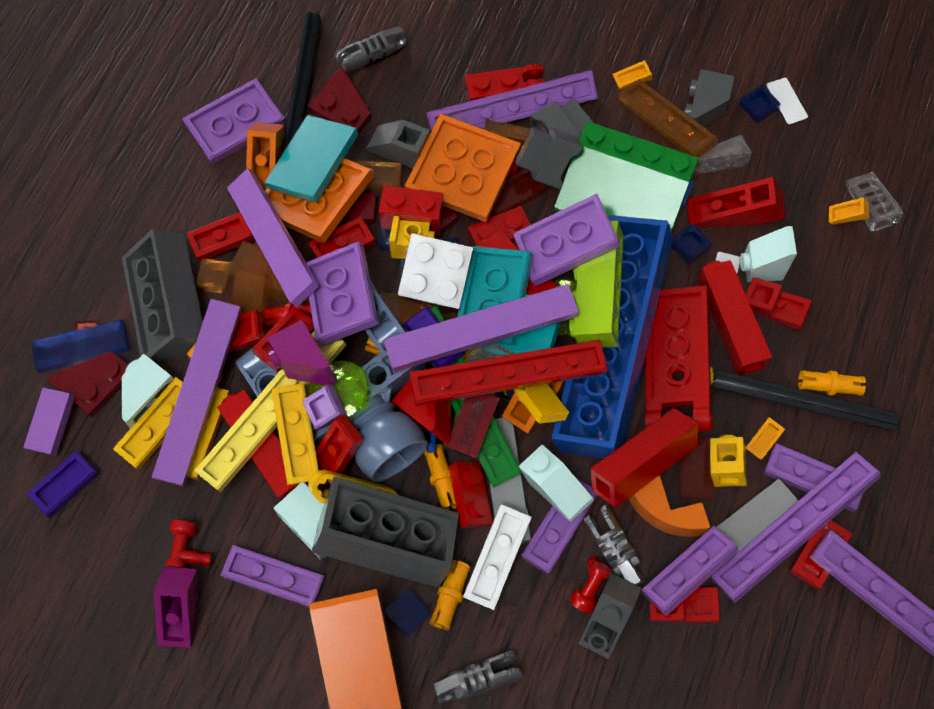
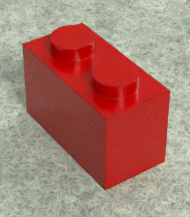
(411, 206)

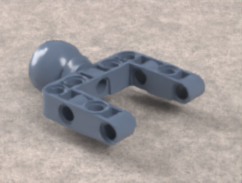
(390, 437)

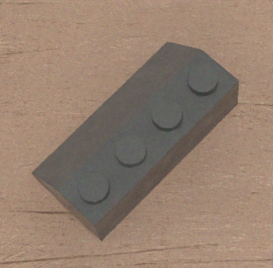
(162, 295)
(386, 532)

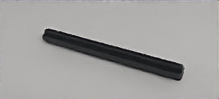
(302, 76)
(806, 400)

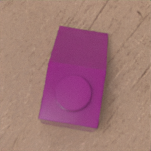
(299, 355)
(176, 606)

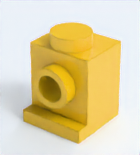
(401, 235)
(722, 470)

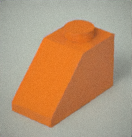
(264, 149)

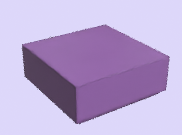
(323, 407)

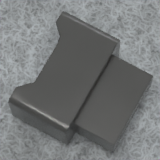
(566, 118)
(548, 155)

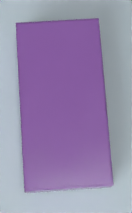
(49, 421)

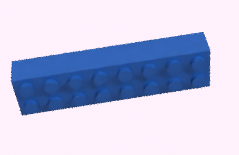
(604, 403)

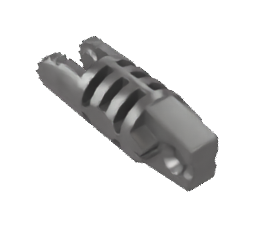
(371, 48)
(616, 547)
(478, 678)

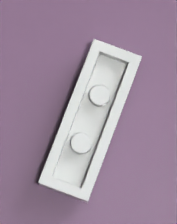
(497, 557)

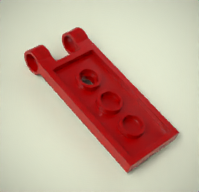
(682, 345)

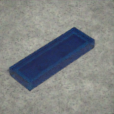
(79, 346)

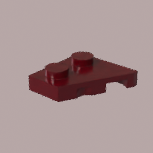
(341, 103)
(91, 381)

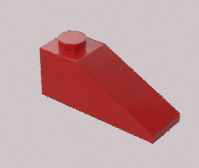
(739, 205)

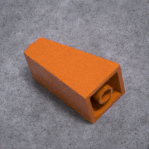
(355, 652)

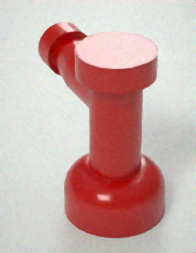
(179, 554)
(585, 598)

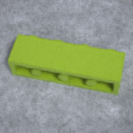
(599, 296)

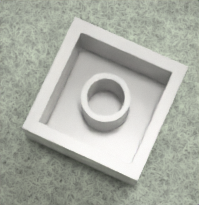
(435, 271)

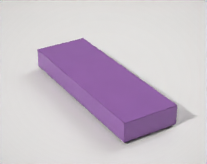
(799, 470)
(553, 537)
(689, 570)
(272, 576)

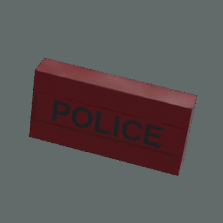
(473, 424)

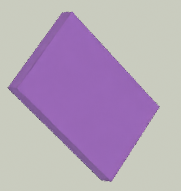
(223, 124)
(567, 239)
(344, 295)

